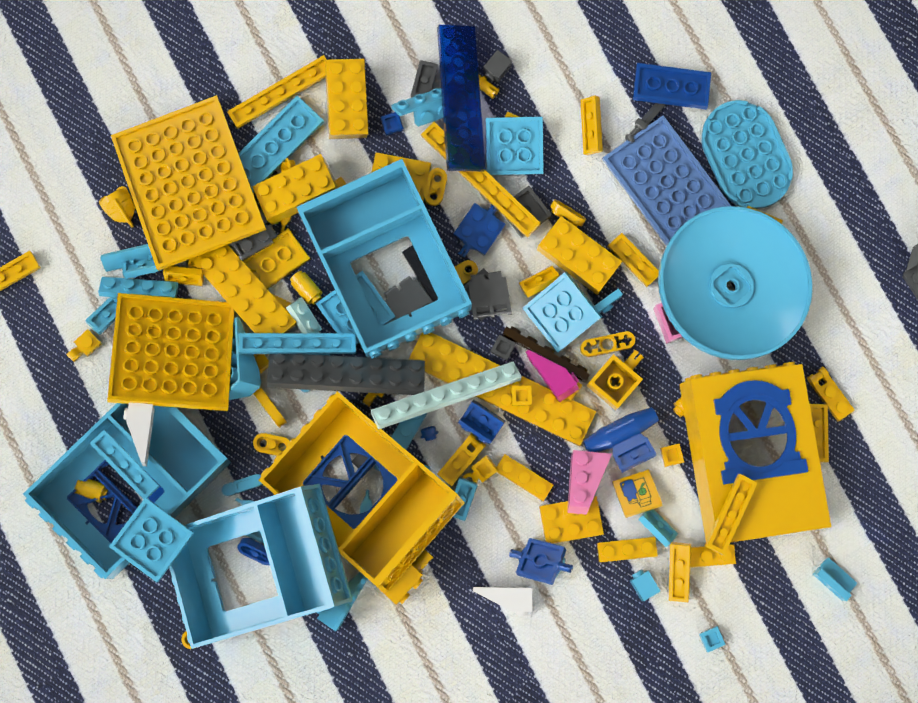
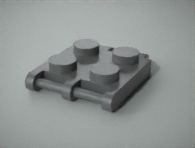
(256, 242)
(489, 295)
(408, 299)

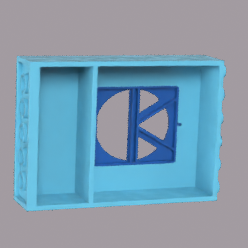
(178, 461)

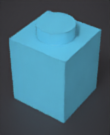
(644, 584)

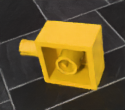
(619, 370)
(409, 579)

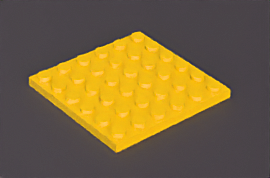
(171, 352)

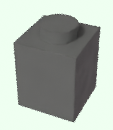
(497, 67)

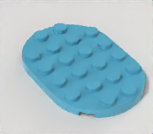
(746, 154)

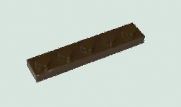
(531, 344)

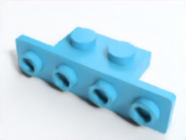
(426, 107)
(133, 261)

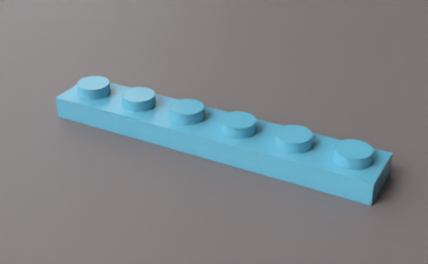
(296, 343)

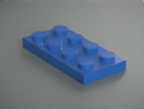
(672, 86)

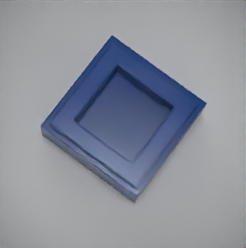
(391, 123)

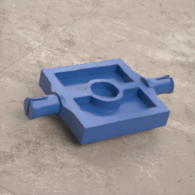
(478, 229)
(541, 561)

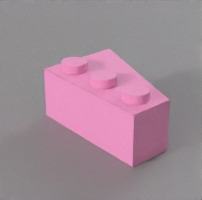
(585, 476)

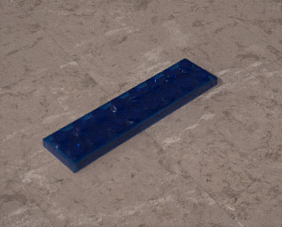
(461, 98)

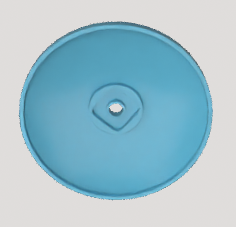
(763, 264)

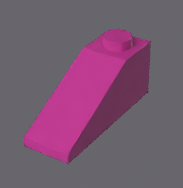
(555, 376)

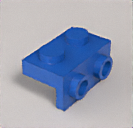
(481, 422)

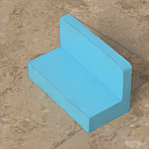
(835, 579)

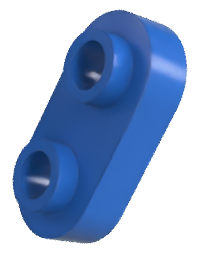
(253, 550)

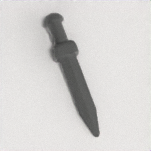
(641, 124)

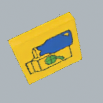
(637, 493)

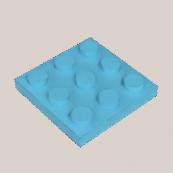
(514, 145)
(562, 312)
(336, 316)
(151, 539)

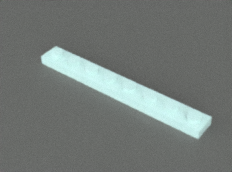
(445, 395)

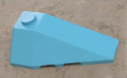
(244, 368)
(335, 616)

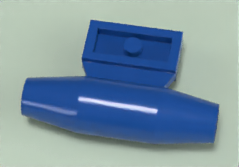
(625, 439)

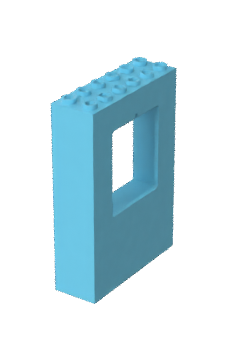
(367, 218)
(300, 556)

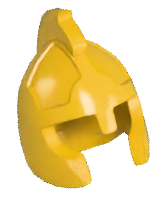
(119, 205)

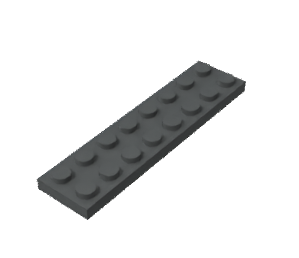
(346, 374)

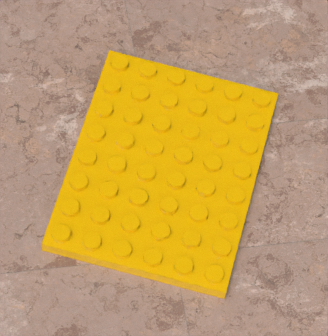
(188, 183)

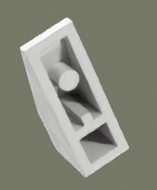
(140, 423)
(512, 598)

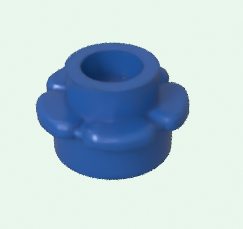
(429, 433)

